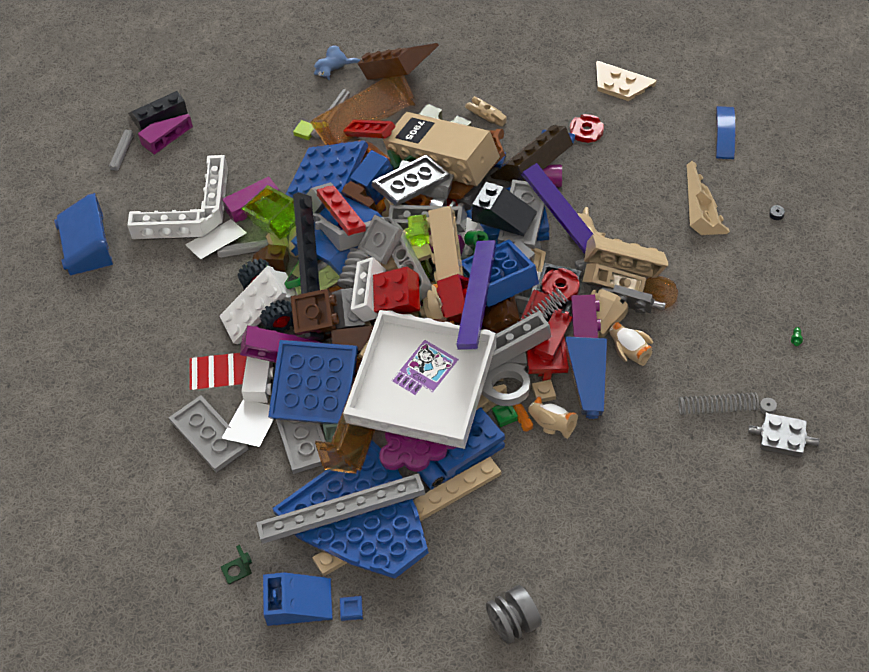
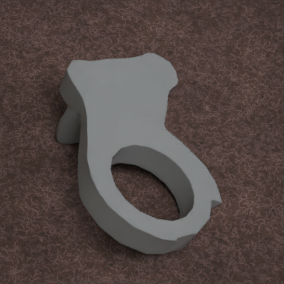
(507, 370)

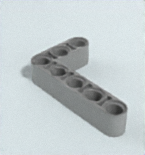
(405, 256)

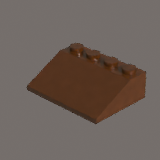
(394, 62)

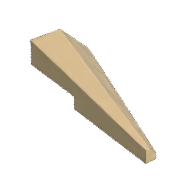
(702, 206)

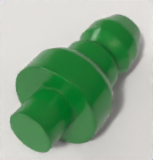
(796, 338)

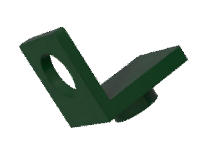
(396, 159)
(242, 562)

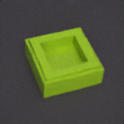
(304, 130)

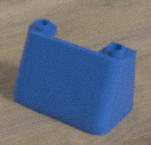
(83, 236)

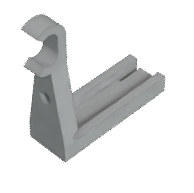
(338, 236)

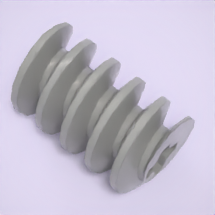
(347, 277)

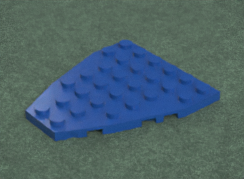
(378, 540)

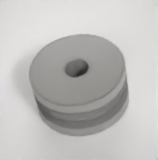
(768, 405)

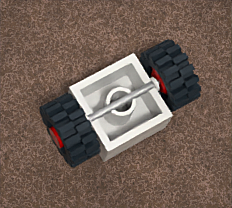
(278, 315)

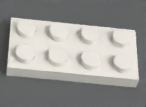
(249, 304)

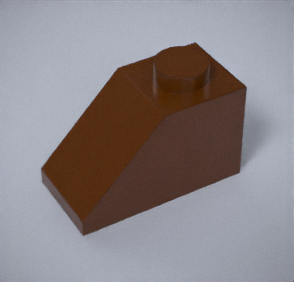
(275, 255)

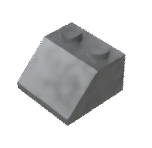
(347, 318)

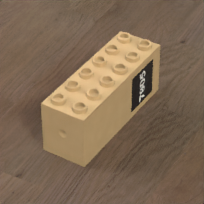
(454, 146)

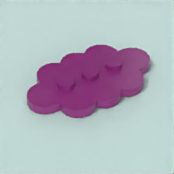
(410, 452)

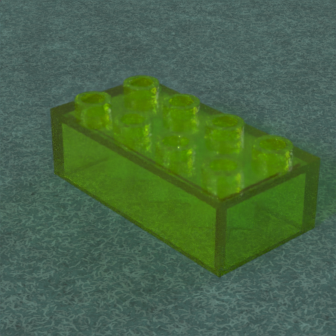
(272, 212)

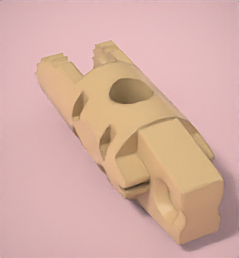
(486, 111)

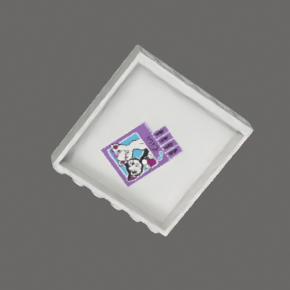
(418, 380)

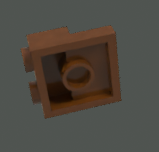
(357, 193)
(314, 312)
(501, 315)

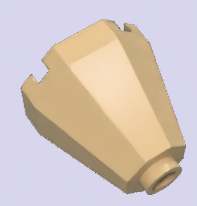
(610, 310)

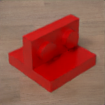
(545, 367)

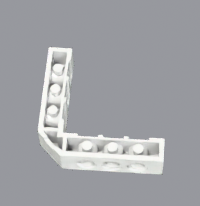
(186, 223)

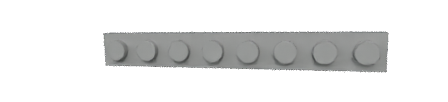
(340, 508)

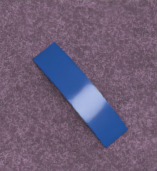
(725, 132)

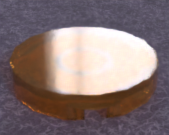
(667, 294)

